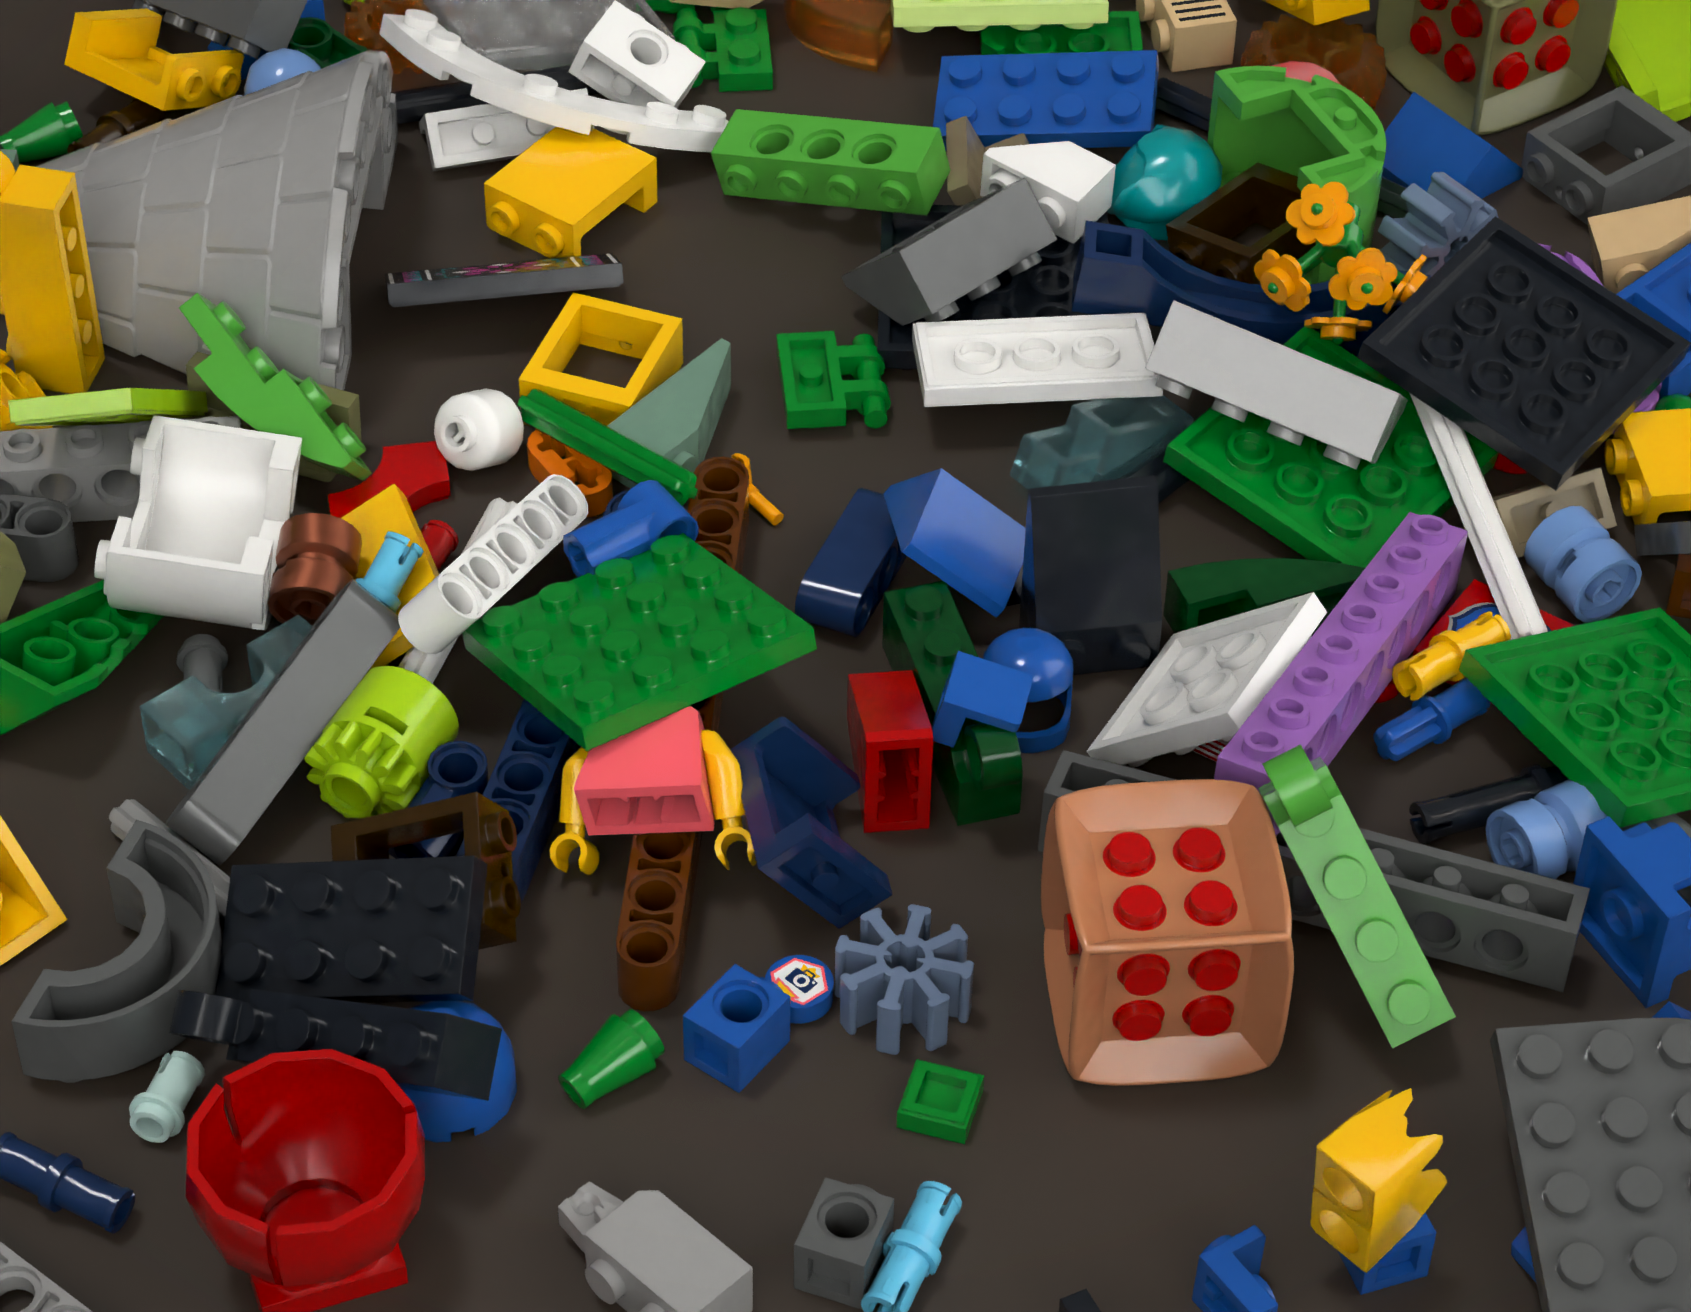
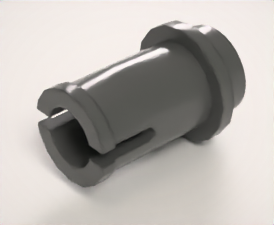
(205, 659)

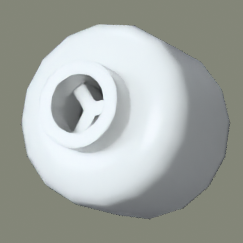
(478, 429)

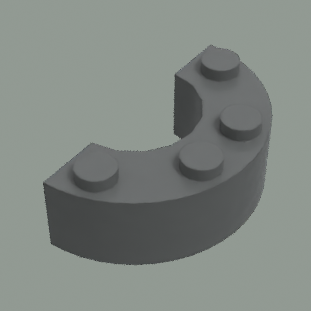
(123, 1010)

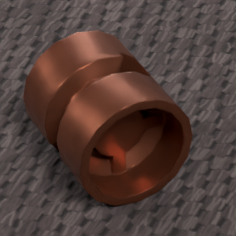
(314, 562)

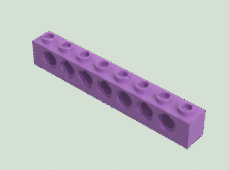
(1352, 652)

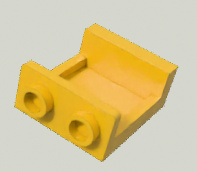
(123, 53)
(566, 188)
(1652, 463)

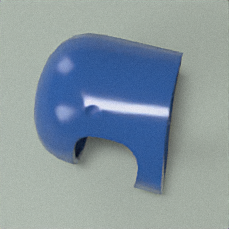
(1052, 666)

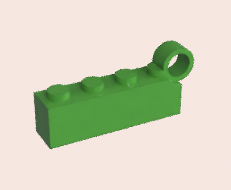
(1354, 896)

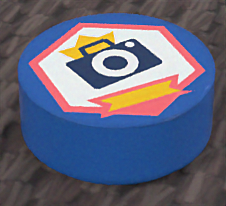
(808, 985)

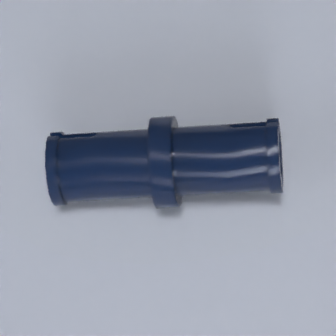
(64, 1183)

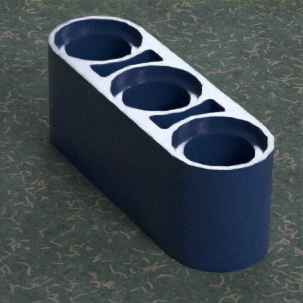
(852, 567)

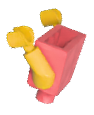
(651, 782)

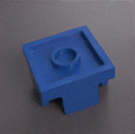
(1634, 903)

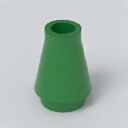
(43, 133)
(613, 1057)

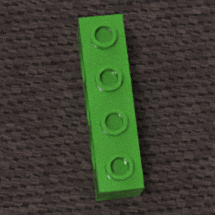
(831, 161)

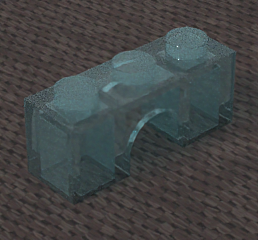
(193, 722)

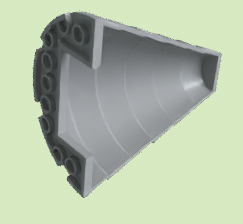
(245, 209)

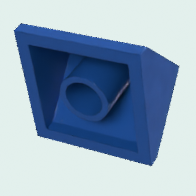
(1430, 141)
(958, 537)

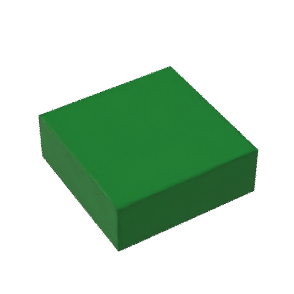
(940, 1101)

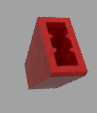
(890, 750)

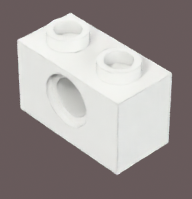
(635, 61)

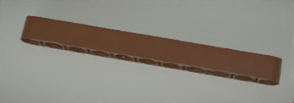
(665, 864)

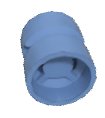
(1582, 564)
(1543, 832)

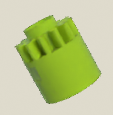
(381, 743)

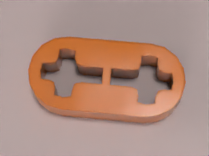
(594, 478)

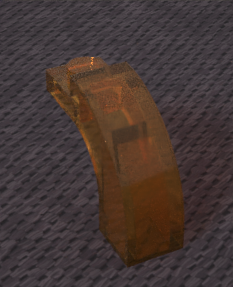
(843, 30)

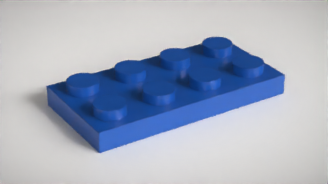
(1051, 96)

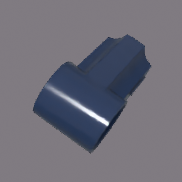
(453, 771)

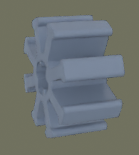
(1435, 225)
(903, 979)

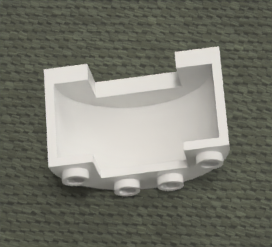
(202, 523)

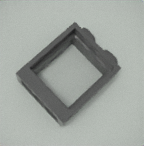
(1629, 125)

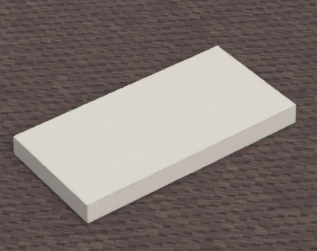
(1034, 359)

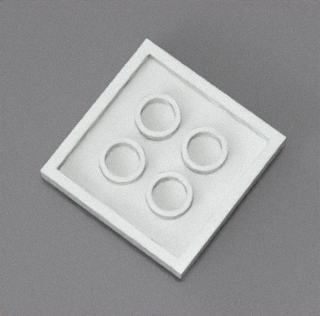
(1207, 682)

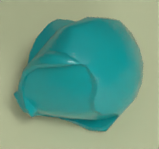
(1163, 179)

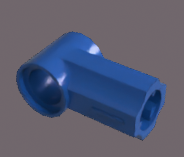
(641, 518)

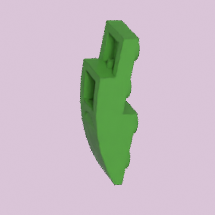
(270, 398)

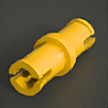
(1444, 655)

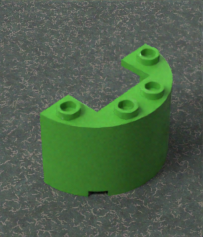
(1303, 130)

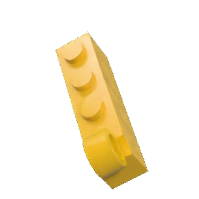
(47, 279)

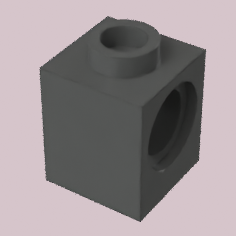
(836, 1265)

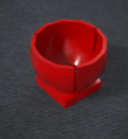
(311, 1178)

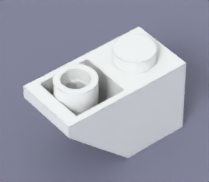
(1064, 177)

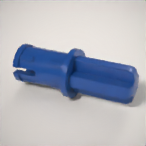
(1430, 720)

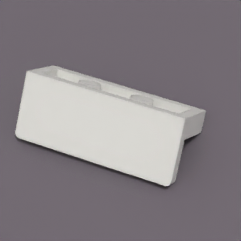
(479, 135)

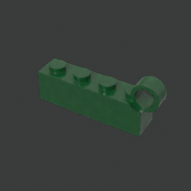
(985, 766)

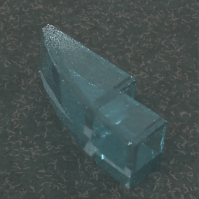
(1098, 441)

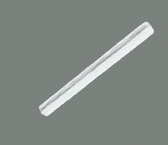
(1482, 522)

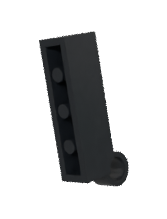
(414, 1046)

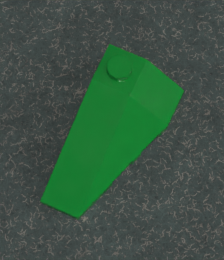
(63, 652)

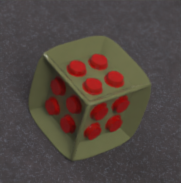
(1495, 58)

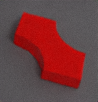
(414, 468)

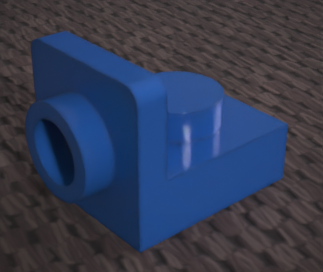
(1230, 1277)

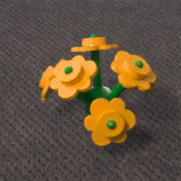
(1359, 272)

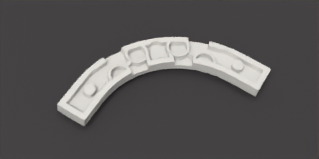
(539, 98)

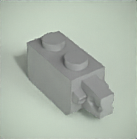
(653, 1254)

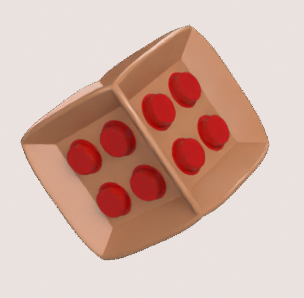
(1166, 932)

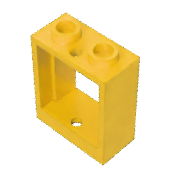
(608, 327)

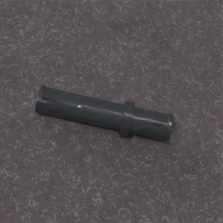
(1473, 806)

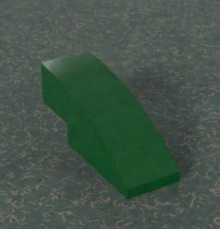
(1232, 587)

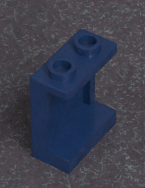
(792, 824)

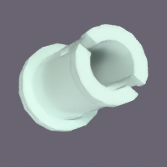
(160, 1109)

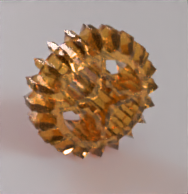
(1333, 45)

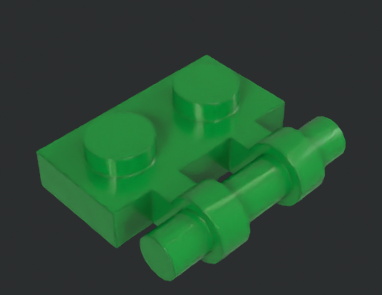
(740, 45)
(813, 382)

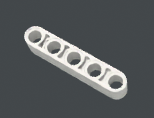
(492, 565)

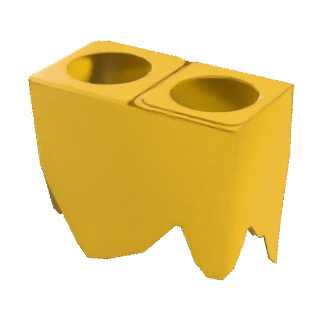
(1373, 1181)

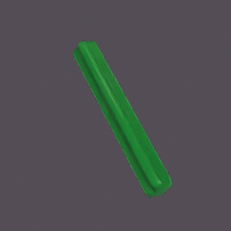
(605, 445)

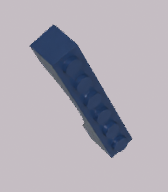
(1132, 273)

